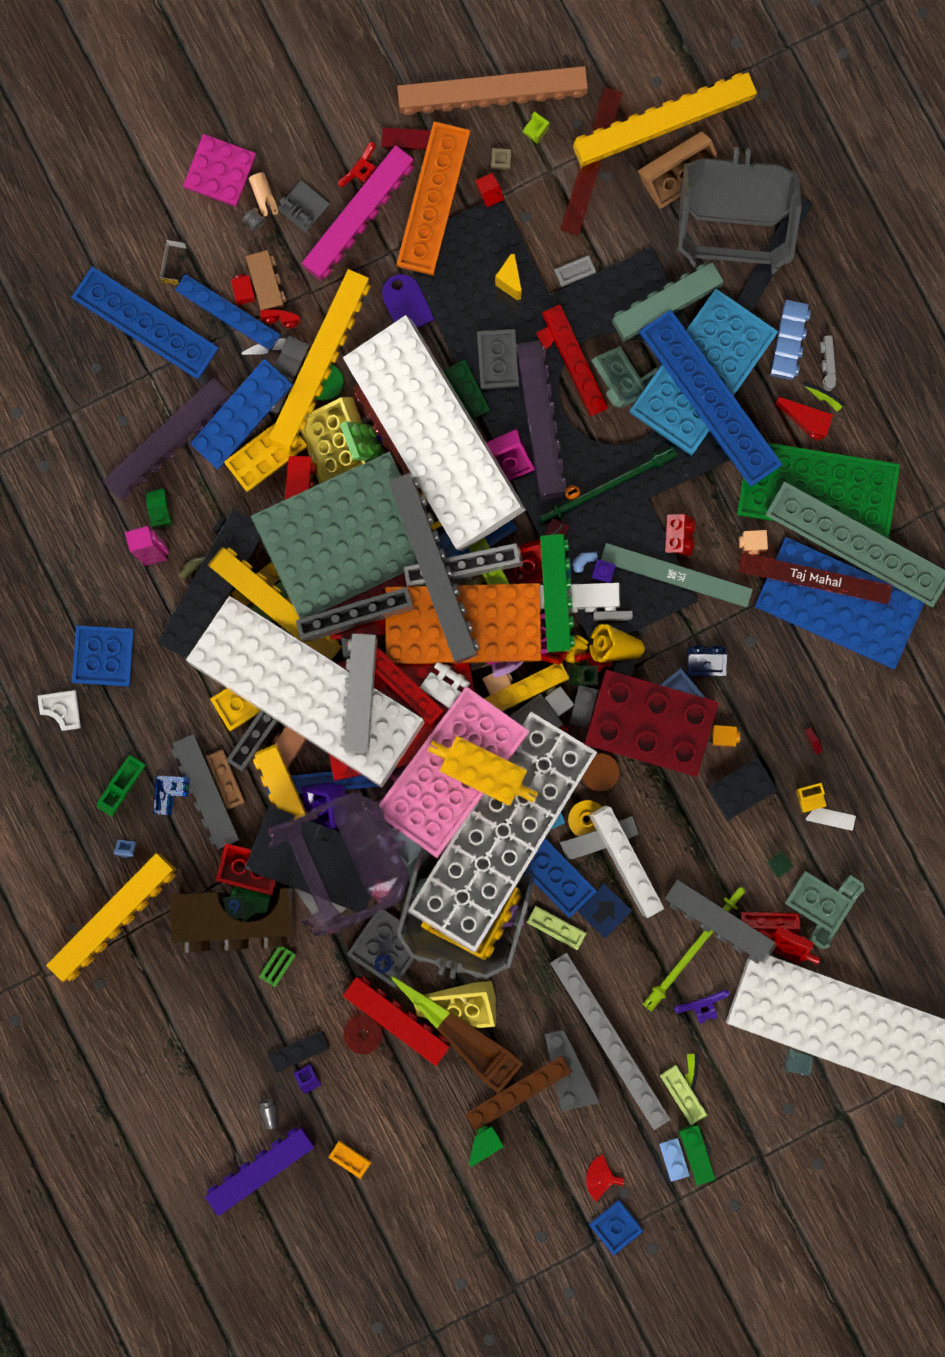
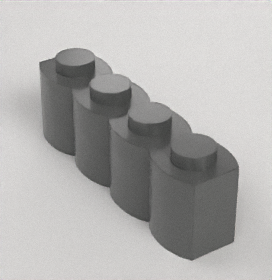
(289, 364)

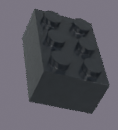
(741, 789)

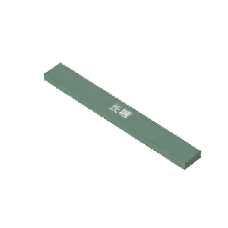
(677, 575)

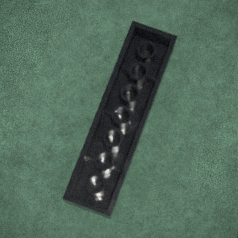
(209, 589)

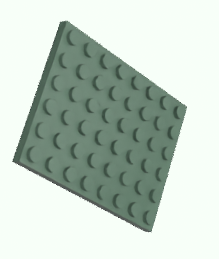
(337, 537)

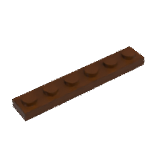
(518, 1092)

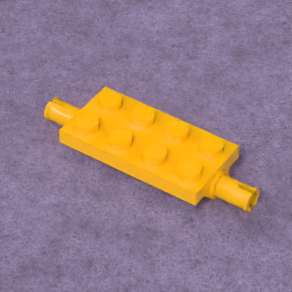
(483, 771)

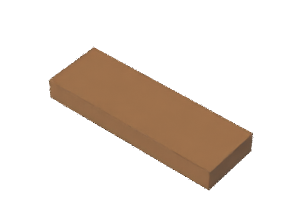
(225, 779)

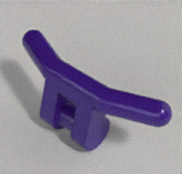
(707, 1001)

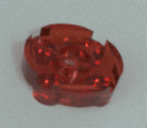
(354, 1041)

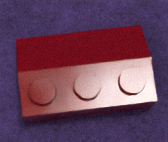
(232, 871)

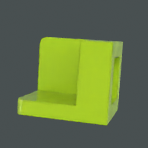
(536, 128)

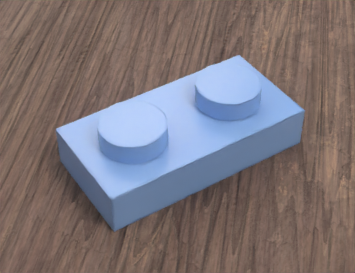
(674, 1159)

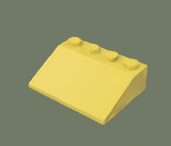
(326, 439)

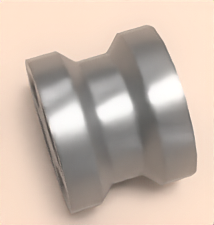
(254, 219)

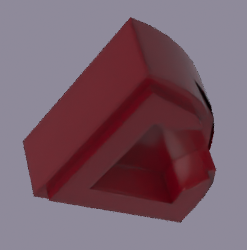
(813, 740)

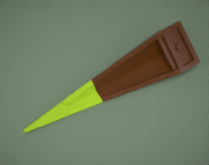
(485, 1056)

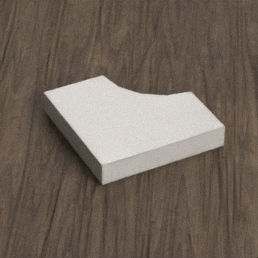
(62, 707)

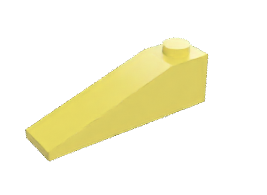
(470, 1002)

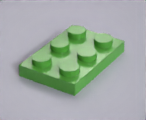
(362, 441)

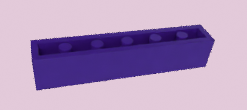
(259, 1171)

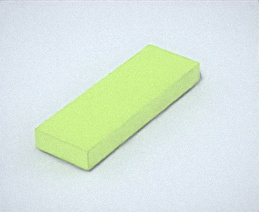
(556, 927)
(683, 1095)

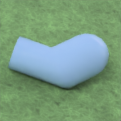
(582, 559)

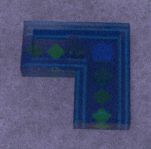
(165, 789)

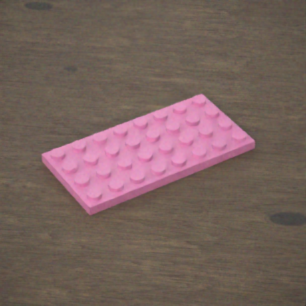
(433, 805)

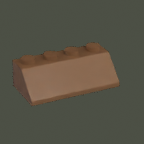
(665, 175)

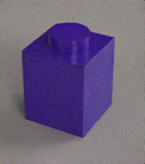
(603, 571)

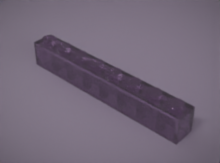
(166, 439)

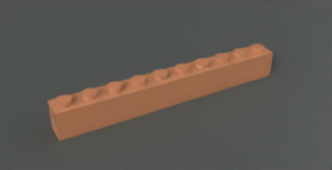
(492, 90)

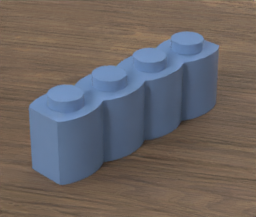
(789, 340)

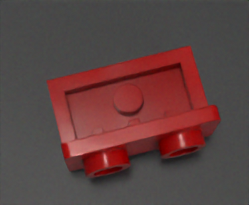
(680, 534)

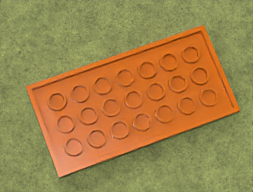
(502, 617)

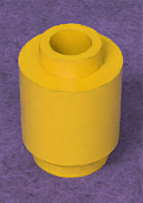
(580, 647)

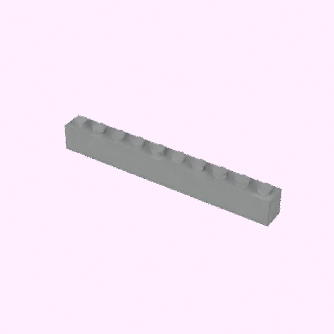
(610, 1041)

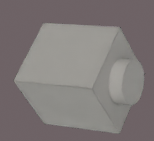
(558, 700)

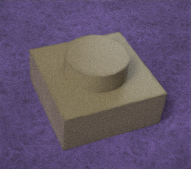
(501, 159)

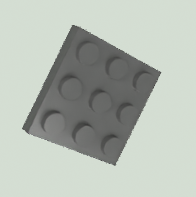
(381, 939)

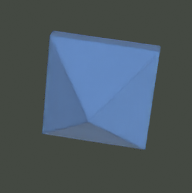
(125, 848)

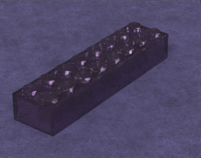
(539, 420)

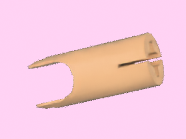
(263, 193)

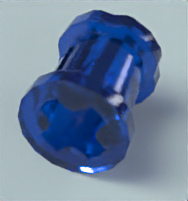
(385, 969)

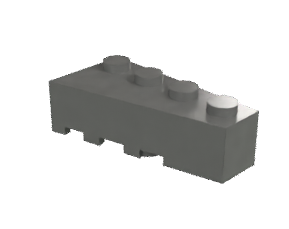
(574, 1089)

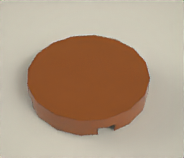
(601, 773)

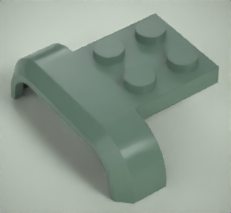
(621, 377)
(824, 905)

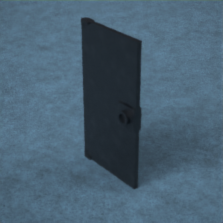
(328, 855)

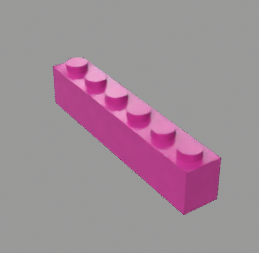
(147, 546)

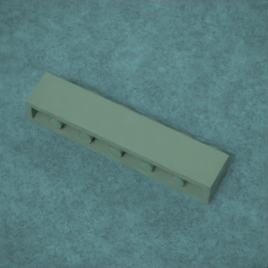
(673, 298)

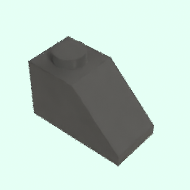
(583, 706)

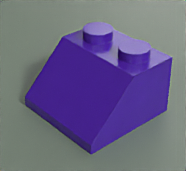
(319, 794)

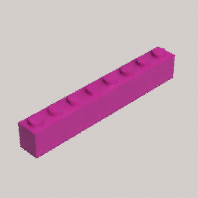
(357, 213)

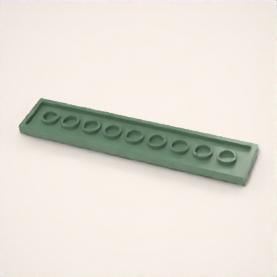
(857, 544)

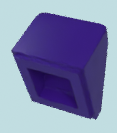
(307, 1079)

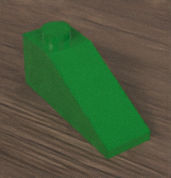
(696, 1154)

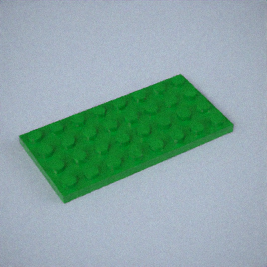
(848, 484)

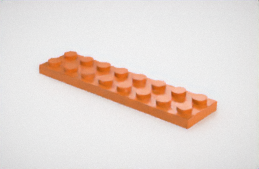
(433, 198)

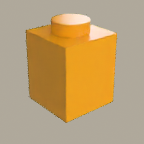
(725, 736)

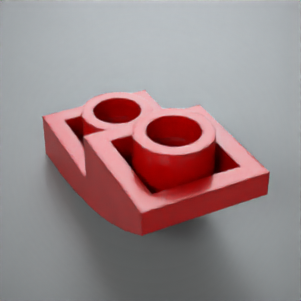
(287, 319)

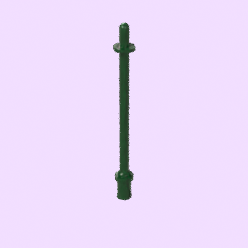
(657, 460)

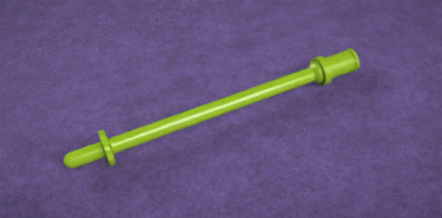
(660, 991)

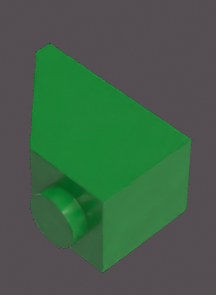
(158, 509)
(484, 1144)

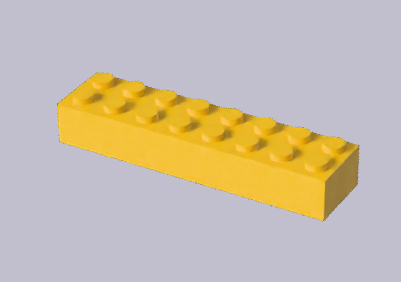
(112, 917)

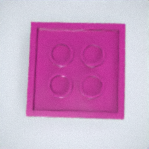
(219, 170)

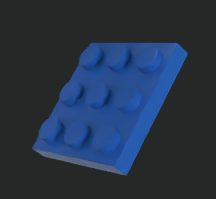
(103, 656)

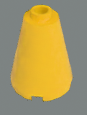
(614, 645)

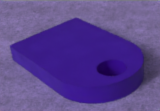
(406, 301)

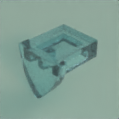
(798, 1063)

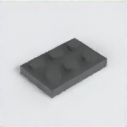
(497, 359)

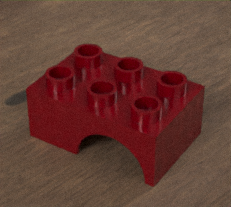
(651, 723)

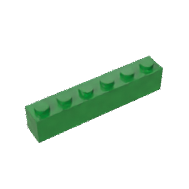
(556, 593)

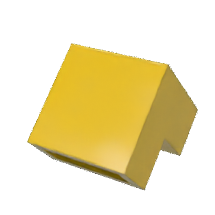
(811, 797)

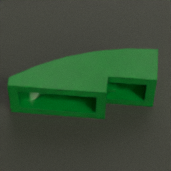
(120, 786)

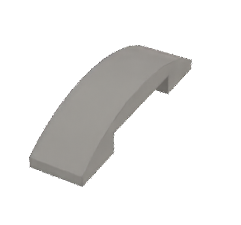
(592, 842)

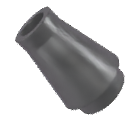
(268, 1112)

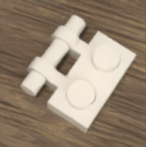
(440, 689)

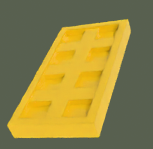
(260, 459)

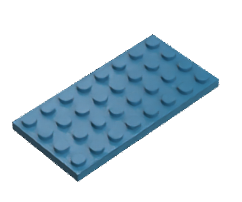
(731, 343)

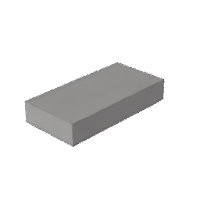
(575, 271)
(612, 616)

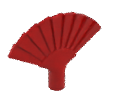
(600, 1178)

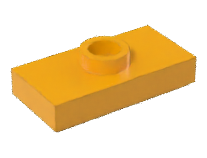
(349, 1159)

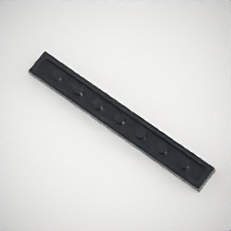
(762, 273)

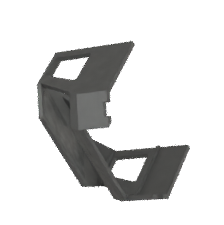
(739, 195)
(433, 949)

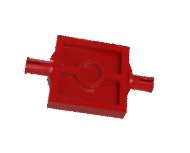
(791, 946)

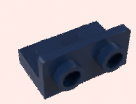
(707, 661)

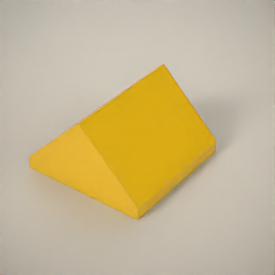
(508, 278)

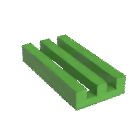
(268, 979)

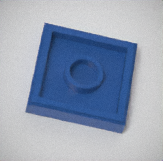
(616, 1227)

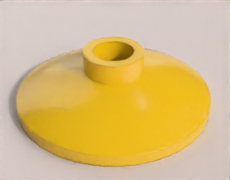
(576, 816)

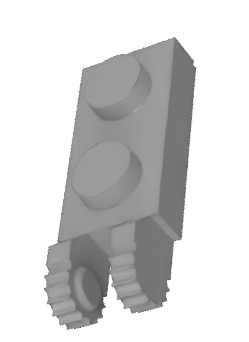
(828, 363)

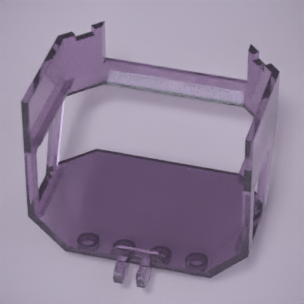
(372, 852)

